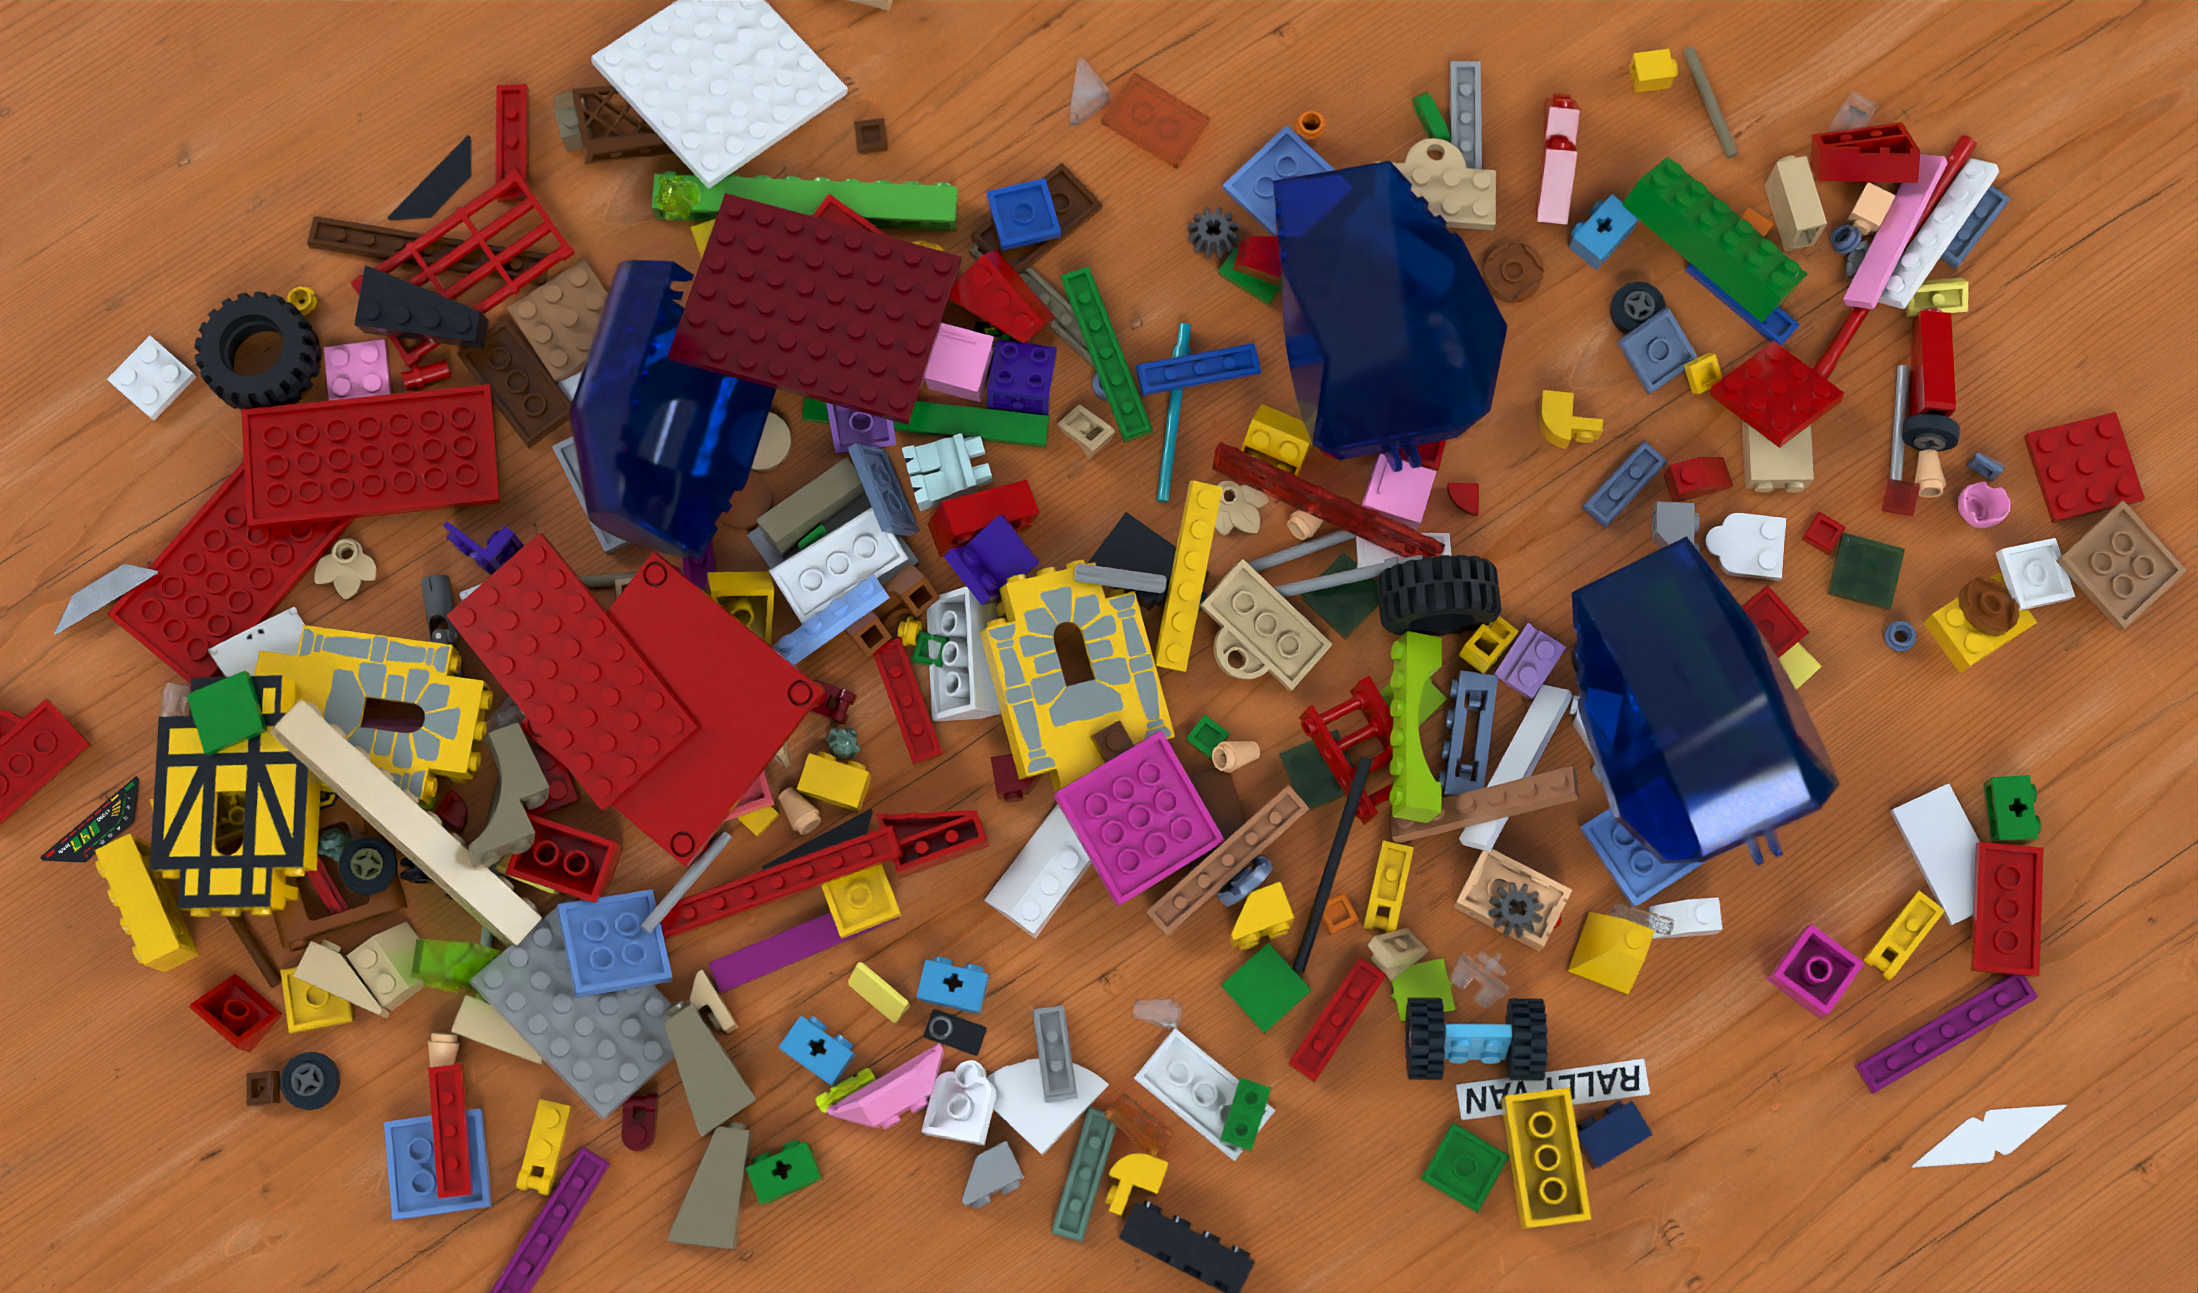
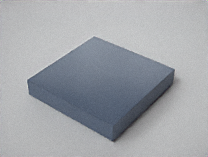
(1657, 350)

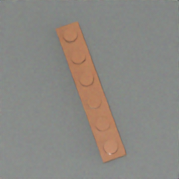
(1492, 804)
(1227, 860)

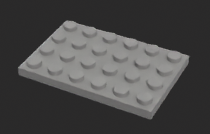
(596, 1043)

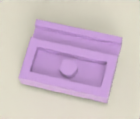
(1529, 661)

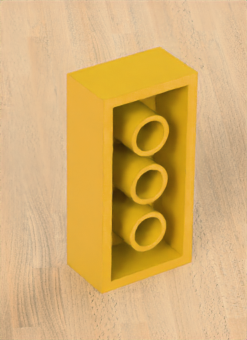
(146, 904)
(1545, 1158)

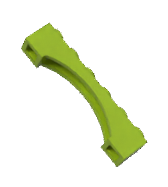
(1414, 789)

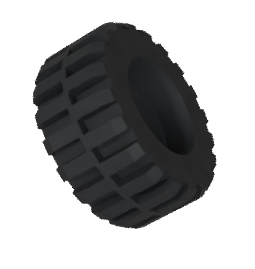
(239, 321)
(1439, 595)

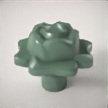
(843, 743)
(333, 843)

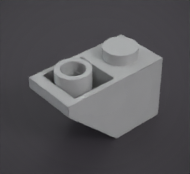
(1673, 522)
(992, 1172)

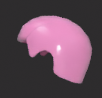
(1983, 505)

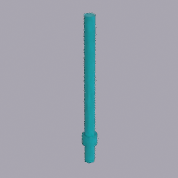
(1181, 349)

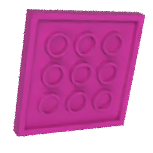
(1138, 818)

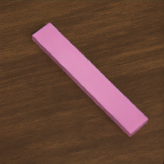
(1894, 234)

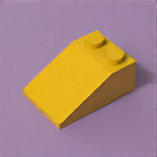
(1962, 641)

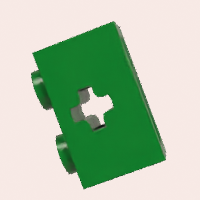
(2005, 825)
(1245, 1115)
(772, 1187)

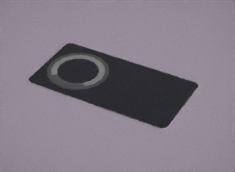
(955, 1032)

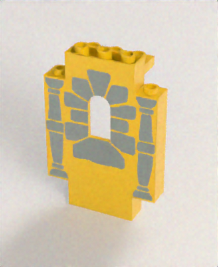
(347, 667)
(1044, 718)

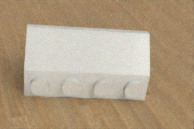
(964, 683)
(1041, 875)

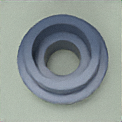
(1845, 239)
(1904, 628)

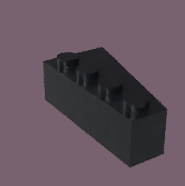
(410, 312)
(1185, 1249)

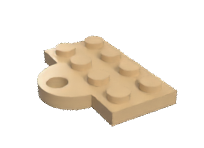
(1456, 193)
(1262, 629)

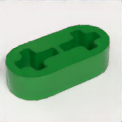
(1430, 117)

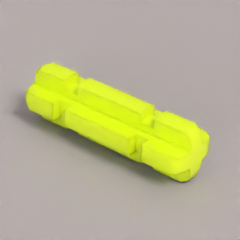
(845, 1089)

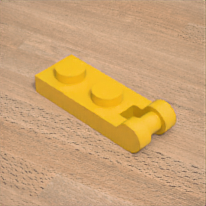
(1388, 885)
(1904, 934)
(544, 1146)

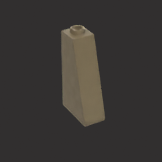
(810, 506)
(707, 1072)
(716, 1195)

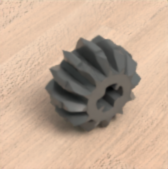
(1213, 244)
(1516, 921)

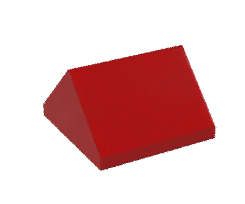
(237, 1012)

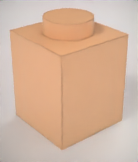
(1870, 209)

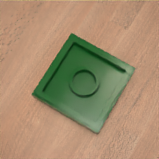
(226, 713)
(1266, 988)
(1464, 1167)

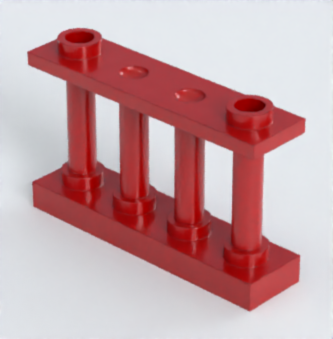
(1380, 724)

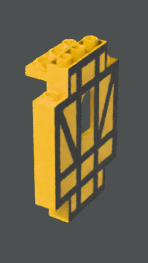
(278, 814)

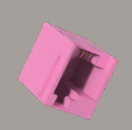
(960, 363)
(1399, 494)

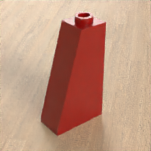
(1932, 364)

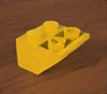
(1278, 439)
(1262, 915)

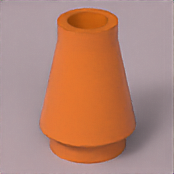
(1310, 127)

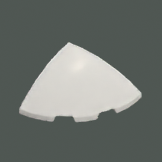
(1023, 1103)

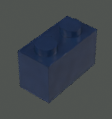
(1612, 1134)

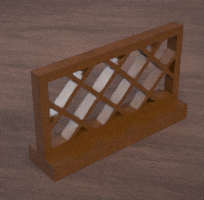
(619, 145)

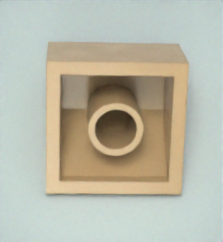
(387, 964)

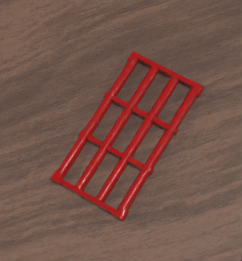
(478, 239)

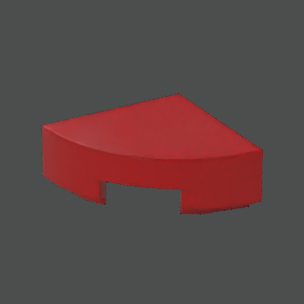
(1465, 496)
(453, 810)

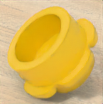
(300, 293)
(909, 631)

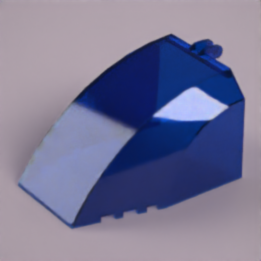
(1381, 315)
(1692, 712)

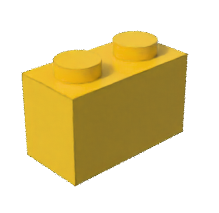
(834, 781)

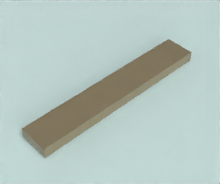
(1065, 324)

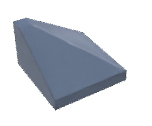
(1986, 466)

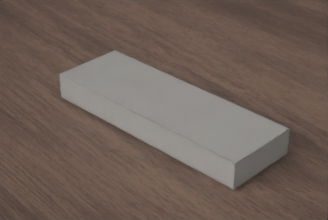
(1054, 1054)

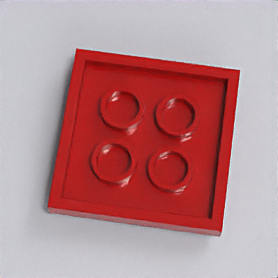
(1776, 394)
(2083, 467)

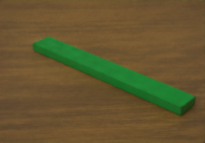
(951, 420)

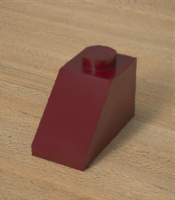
(1007, 780)

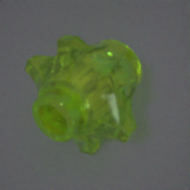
(677, 197)

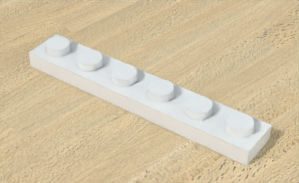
(1938, 232)

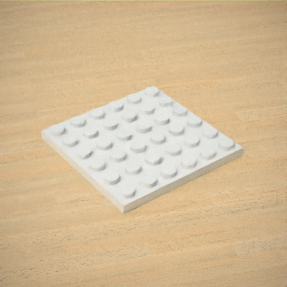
(719, 81)

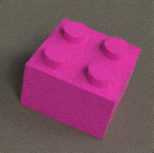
(1815, 971)

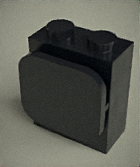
(1137, 549)

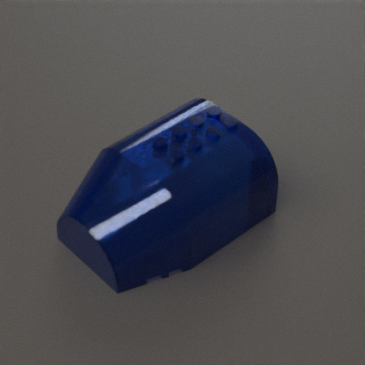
(657, 436)

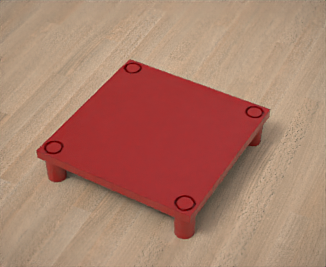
(730, 685)

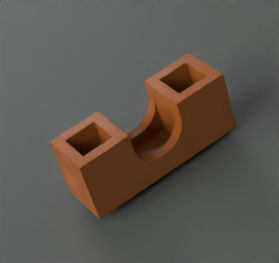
(908, 593)

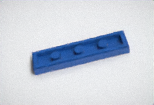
(1776, 327)
(1198, 369)

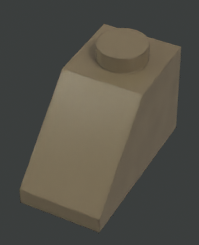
(568, 122)

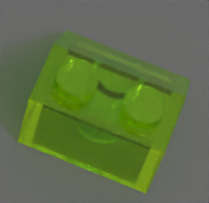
(449, 963)

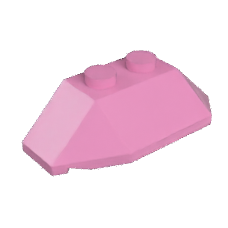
(893, 1093)

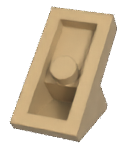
(1086, 430)
(1396, 951)
(706, 997)

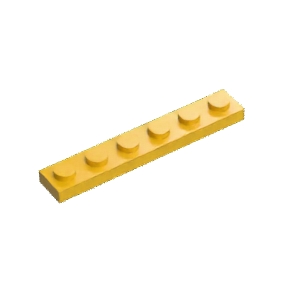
(1187, 576)

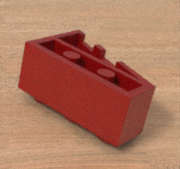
(1866, 155)
(1259, 258)
(1002, 298)
(965, 517)
(934, 838)

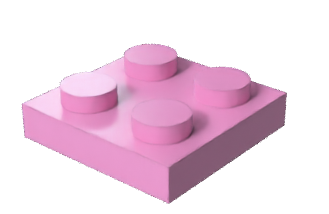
(358, 370)

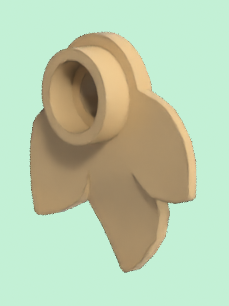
(1242, 509)
(345, 573)

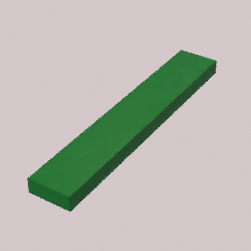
(1106, 354)

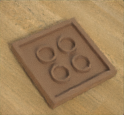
(562, 319)
(2121, 565)

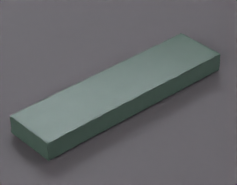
(1084, 1176)

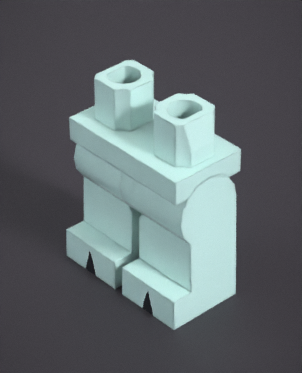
(944, 469)

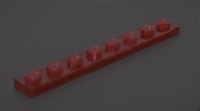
(1323, 504)

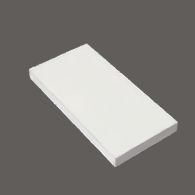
(836, 564)
(1942, 848)
(1193, 1088)

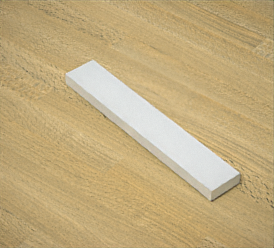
(1522, 756)

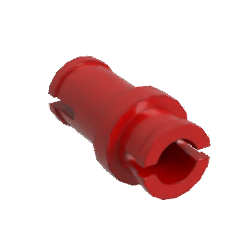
(426, 374)

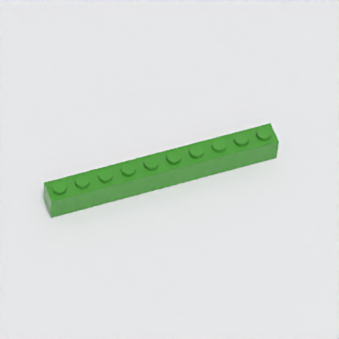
(880, 203)

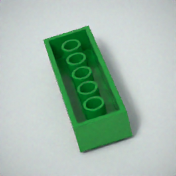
(1714, 239)

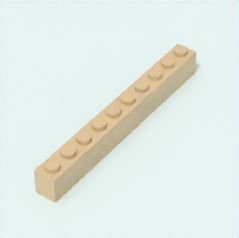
(405, 823)

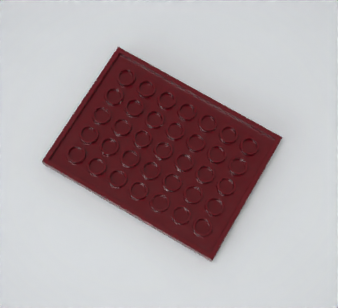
(815, 308)

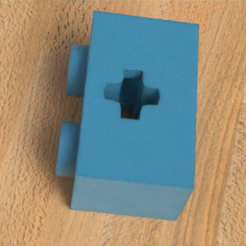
(1597, 246)
(936, 991)
(799, 1046)

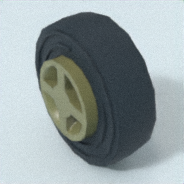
(368, 854)

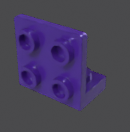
(1021, 377)
(499, 549)
(991, 559)

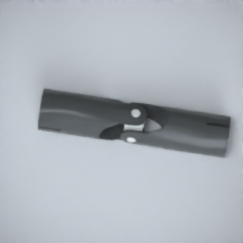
(438, 604)

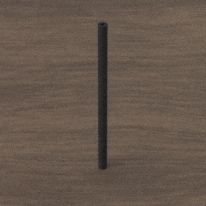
(1332, 864)

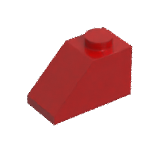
(1697, 478)

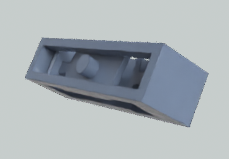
(1474, 686)

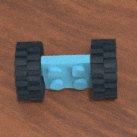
(1520, 1041)

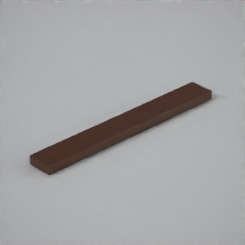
(385, 242)

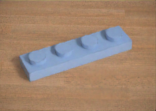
(832, 620)

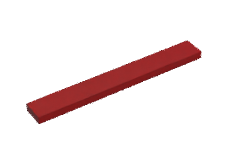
(782, 881)

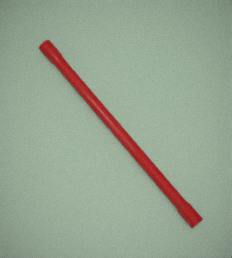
(1955, 160)

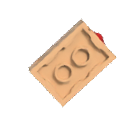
(1498, 870)

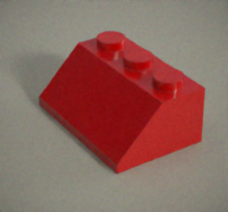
(567, 860)

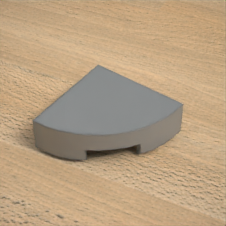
(1855, 259)

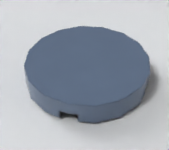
(1245, 881)

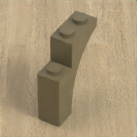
(521, 787)

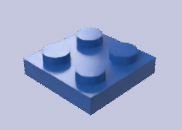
(1023, 214)

